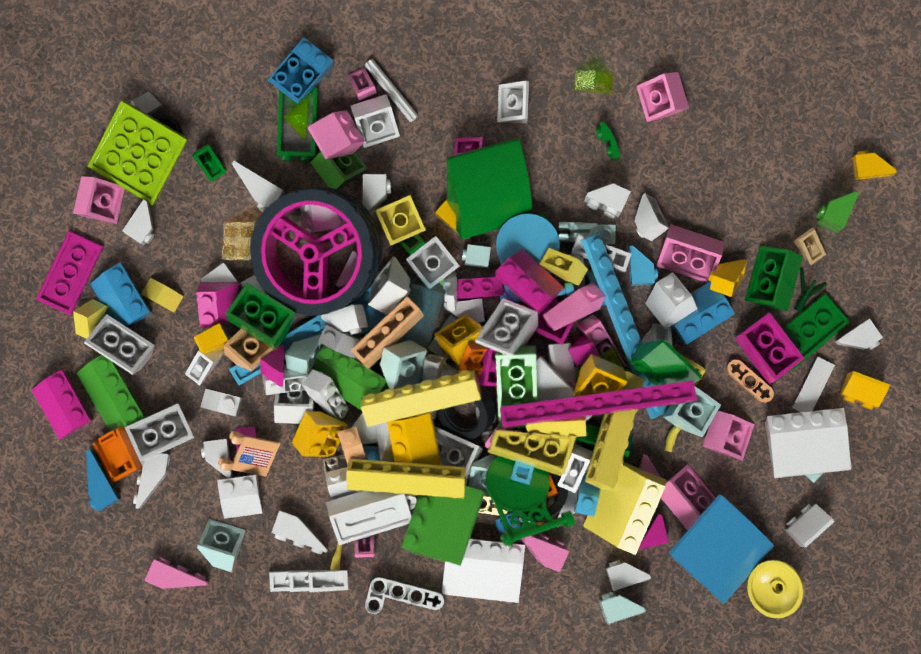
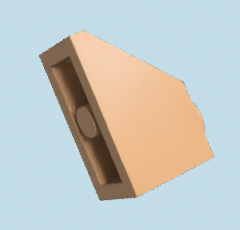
(352, 444)

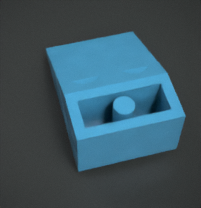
(301, 71)

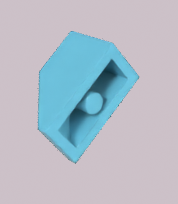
(641, 269)
(587, 498)

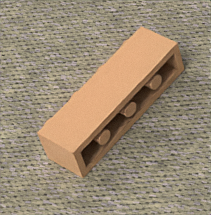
(387, 332)

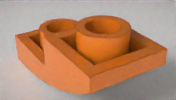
(472, 358)

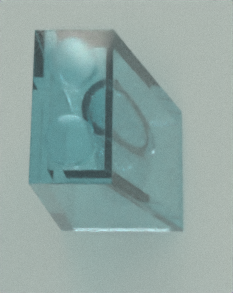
(430, 304)

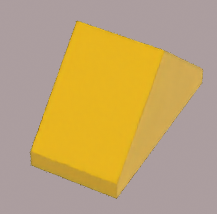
(447, 215)
(212, 339)

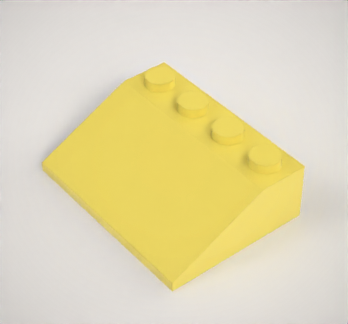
(627, 509)

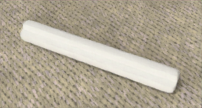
(391, 90)

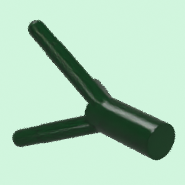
(805, 295)

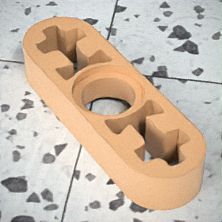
(757, 394)

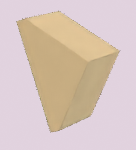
(810, 246)

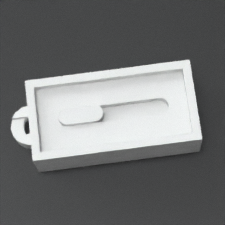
(369, 514)

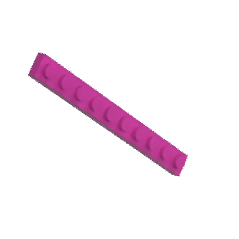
(598, 404)

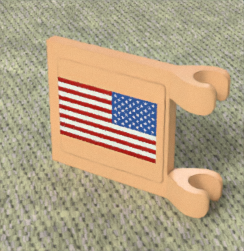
(253, 455)

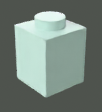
(476, 256)

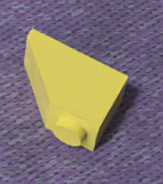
(564, 266)

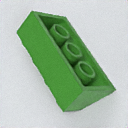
(349, 376)
(110, 393)

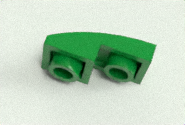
(606, 136)

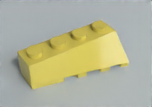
(535, 449)

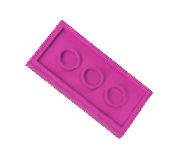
(69, 273)

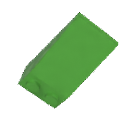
(516, 378)

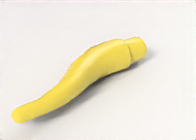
(671, 437)
(335, 564)

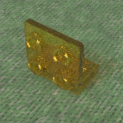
(237, 241)

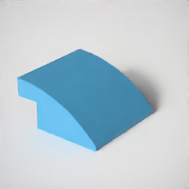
(721, 549)

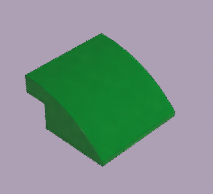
(488, 187)

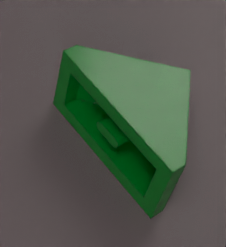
(209, 163)

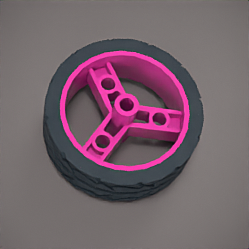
(275, 225)

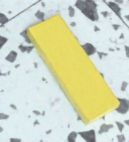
(564, 427)

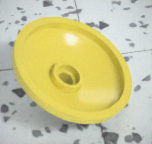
(767, 596)

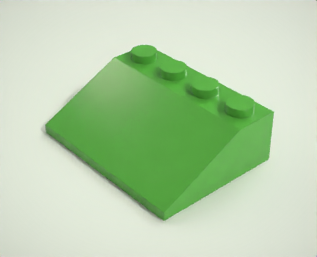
(443, 526)

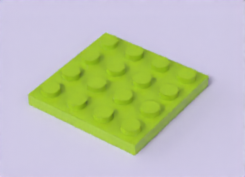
(138, 152)

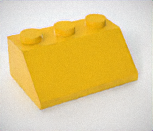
(414, 440)

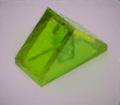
(593, 82)
(298, 119)

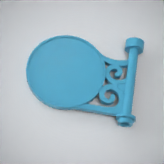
(532, 235)

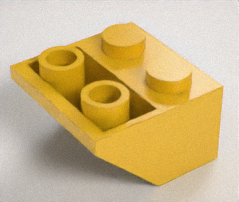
(318, 434)

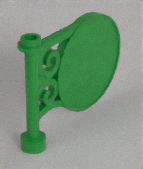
(519, 499)

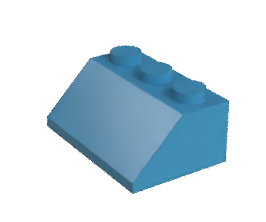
(121, 296)
(710, 312)

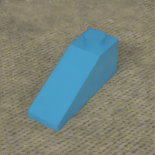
(100, 490)

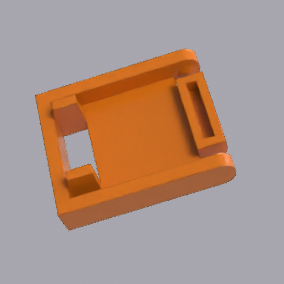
(115, 451)

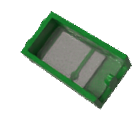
(288, 142)

